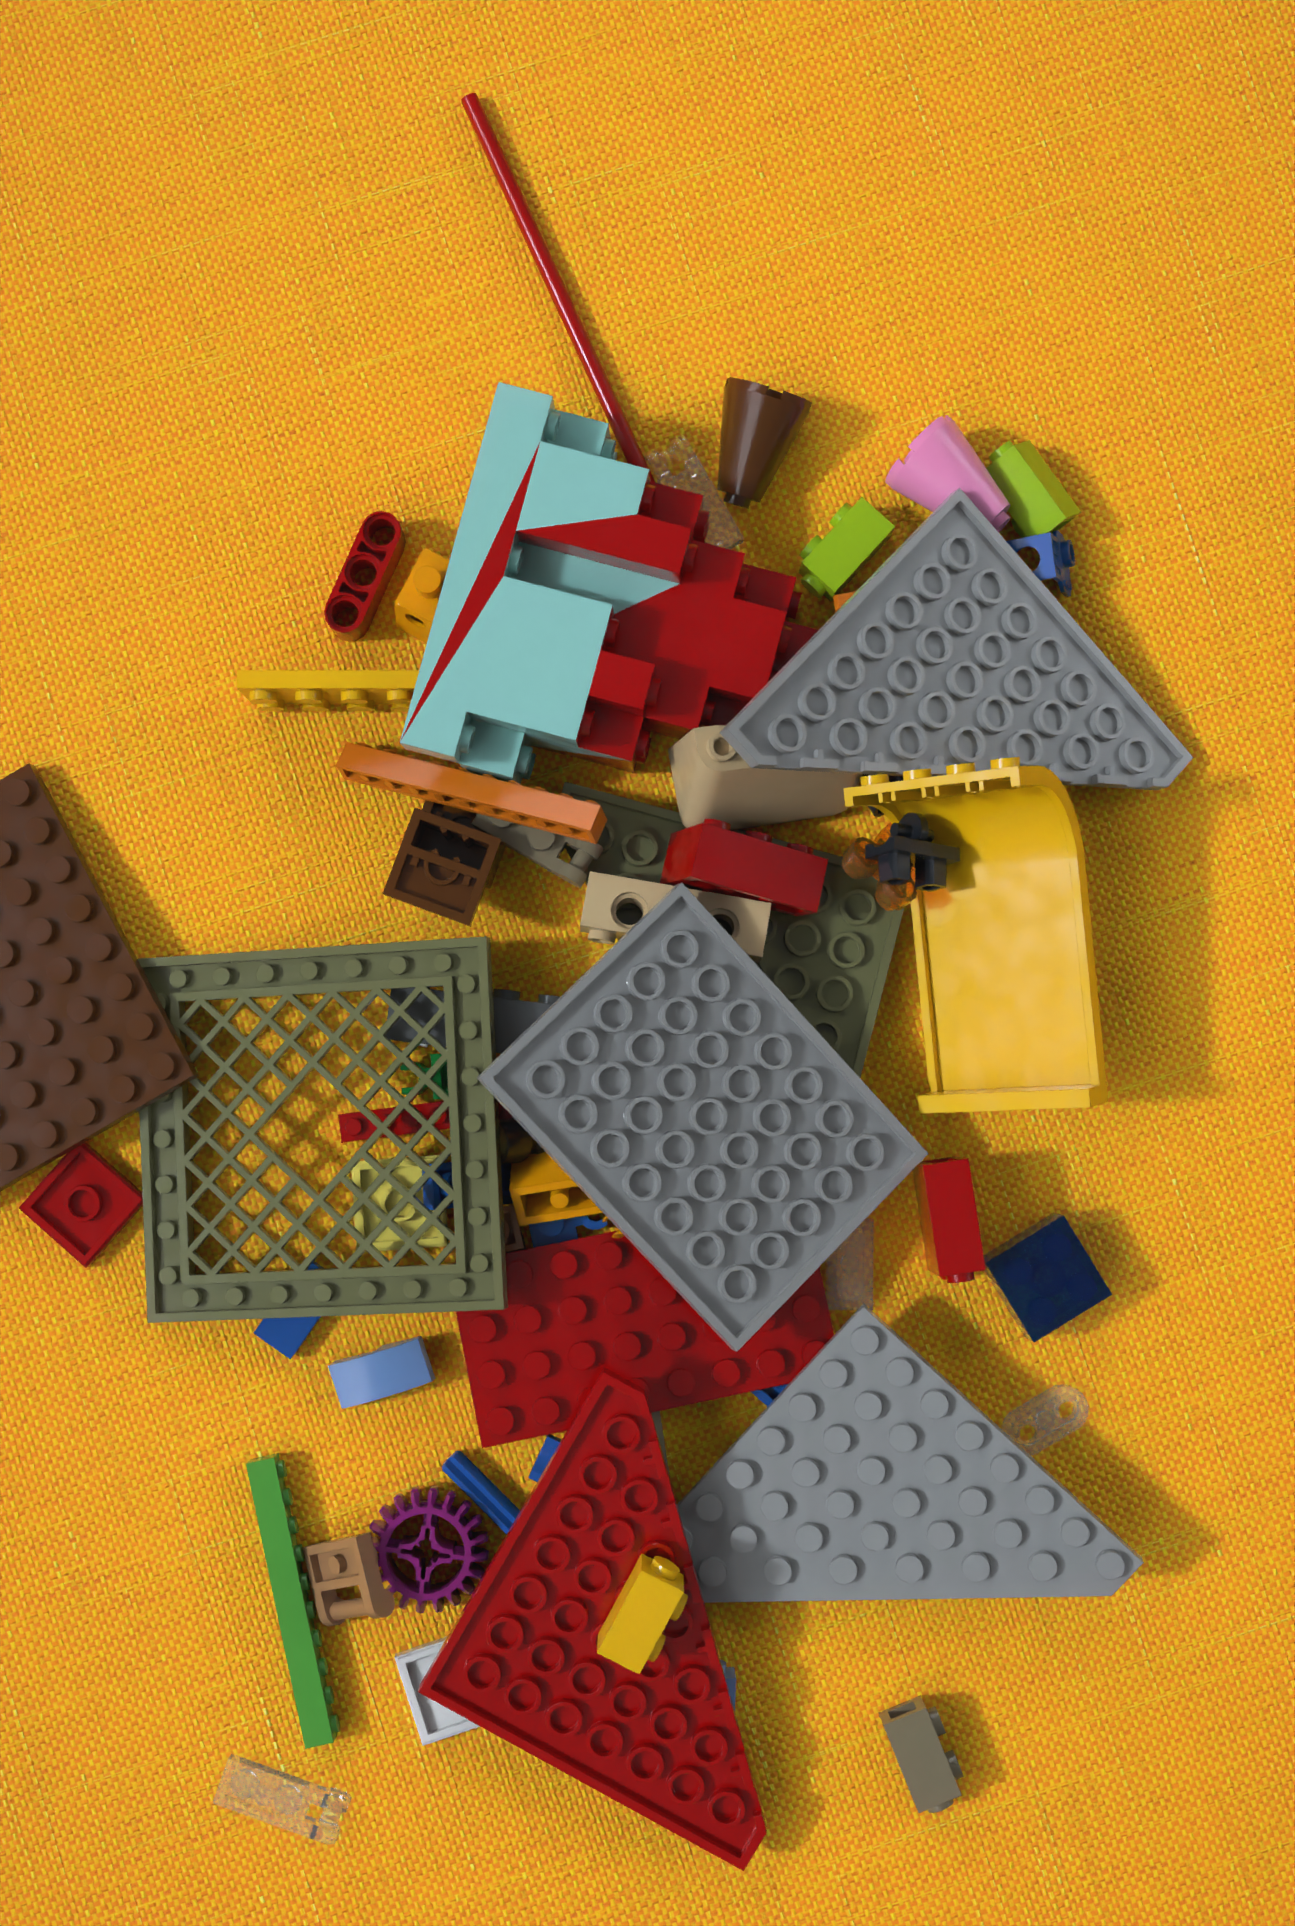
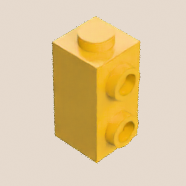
(641, 1613)

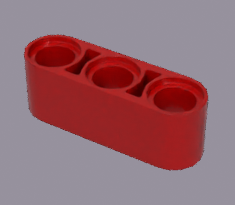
(365, 555)

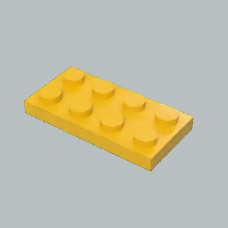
(323, 687)

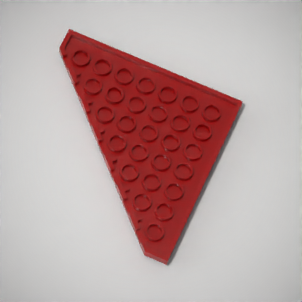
(529, 1638)

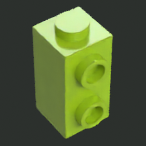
(1034, 492)
(845, 550)

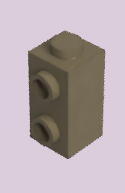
(925, 1766)

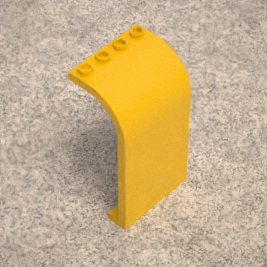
(1004, 943)

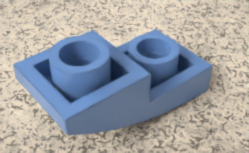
(381, 1372)

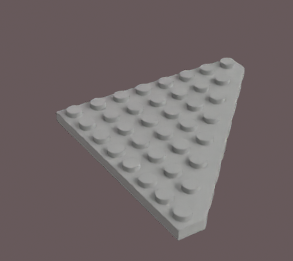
(953, 664)
(888, 1489)

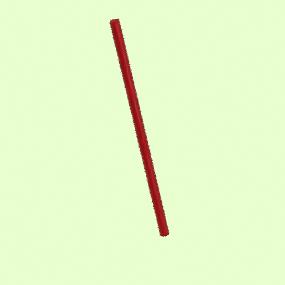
(553, 282)

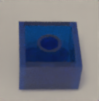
(1045, 1277)

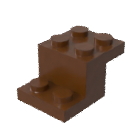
(444, 863)

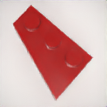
(745, 866)

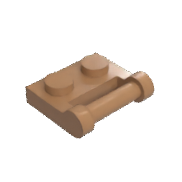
(346, 1564)

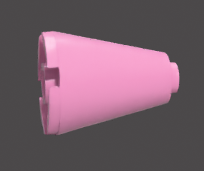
(941, 464)

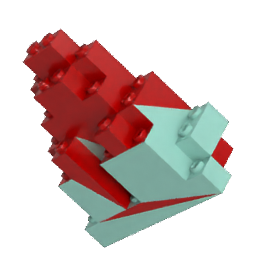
(586, 607)

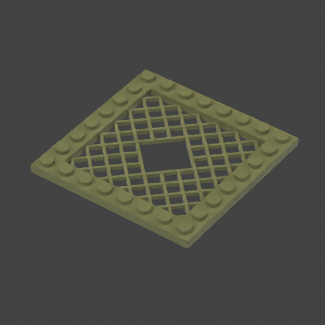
(167, 1158)

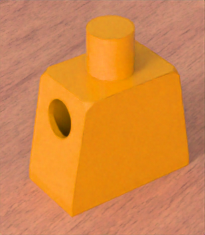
(421, 595)

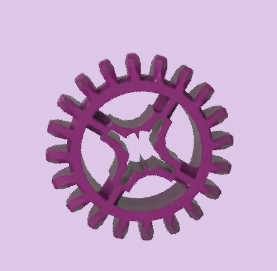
(448, 1549)

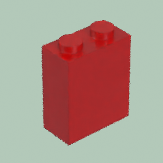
(949, 1218)

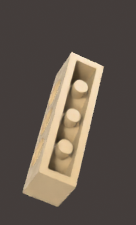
(609, 892)

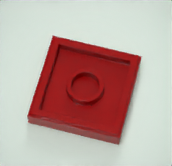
(83, 1203)

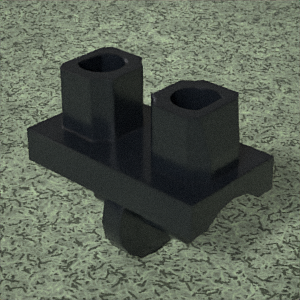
(913, 847)

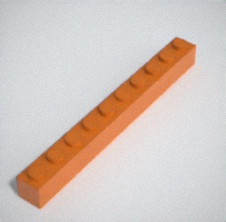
(472, 792)

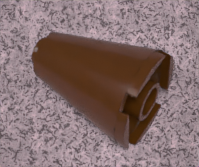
(755, 437)

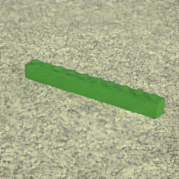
(291, 1600)

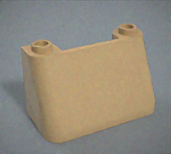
(720, 785)

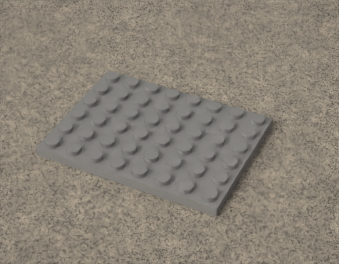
(704, 1116)

